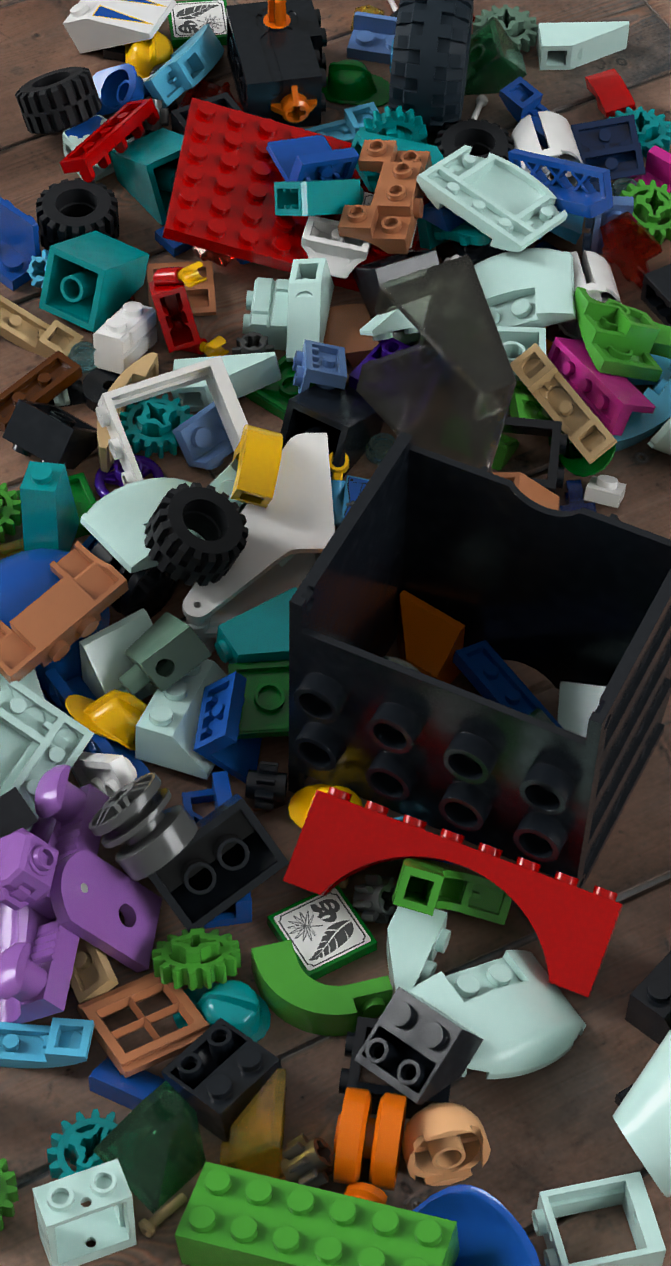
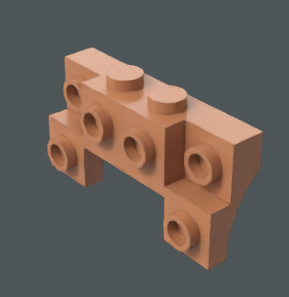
(396, 200)
(60, 614)

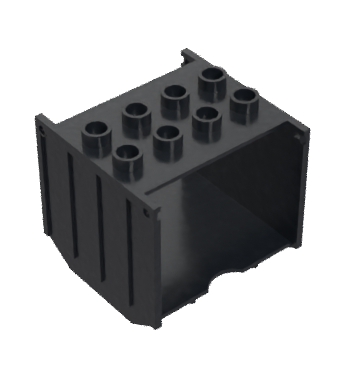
(544, 590)

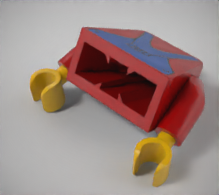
(176, 313)

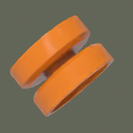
(370, 1138)

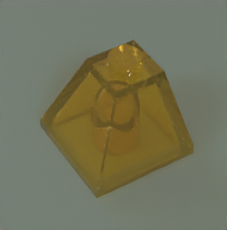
(259, 1131)

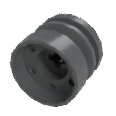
(149, 833)

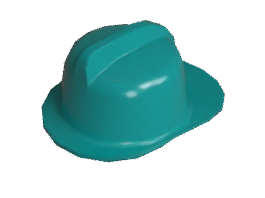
(235, 1004)

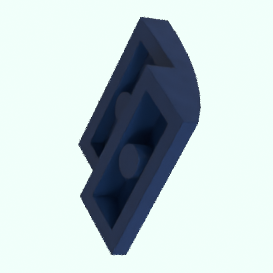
(611, 146)

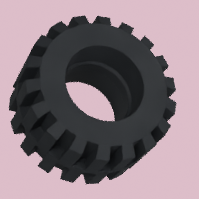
(58, 100)
(479, 135)
(75, 210)
(184, 553)

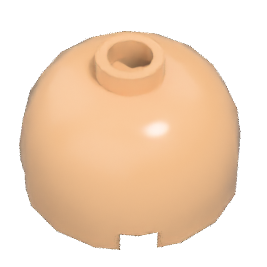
(444, 1144)

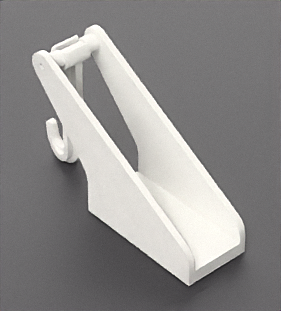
(294, 522)

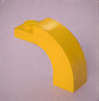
(258, 465)

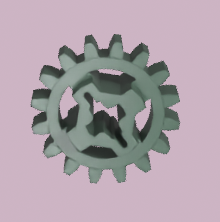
(518, 25)

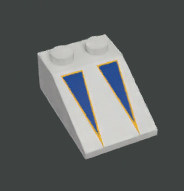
(114, 23)

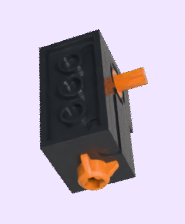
(278, 60)

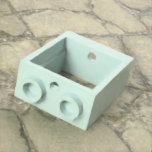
(594, 1195)
(68, 1225)

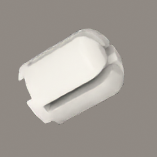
(558, 138)
(597, 281)

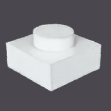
(605, 490)

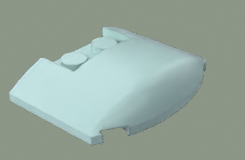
(493, 198)
(529, 287)
(122, 516)
(34, 740)
(511, 1008)

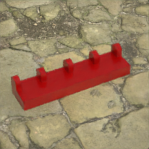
(109, 136)

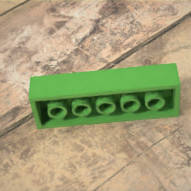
(277, 1222)

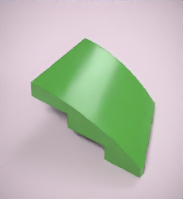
(617, 337)

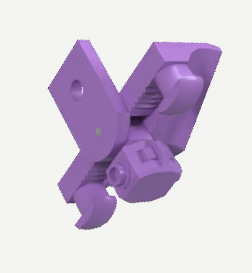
(63, 892)

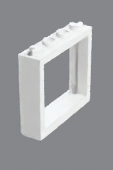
(219, 385)

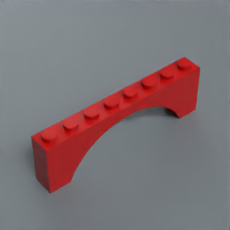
(568, 920)

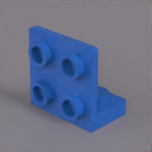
(312, 159)
(17, 244)
(219, 728)

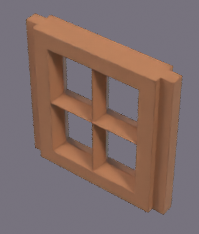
(152, 1052)

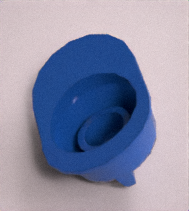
(117, 87)

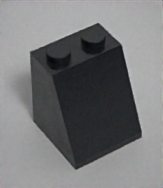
(374, 273)
(340, 414)

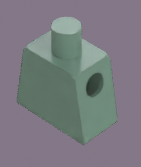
(163, 655)

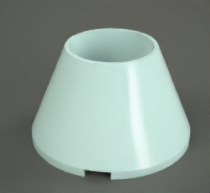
(646, 1116)

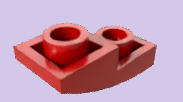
(610, 92)

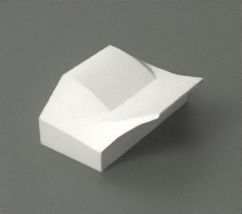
(323, 241)

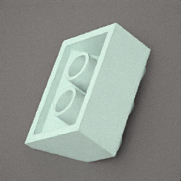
(171, 720)

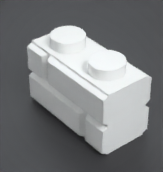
(125, 337)

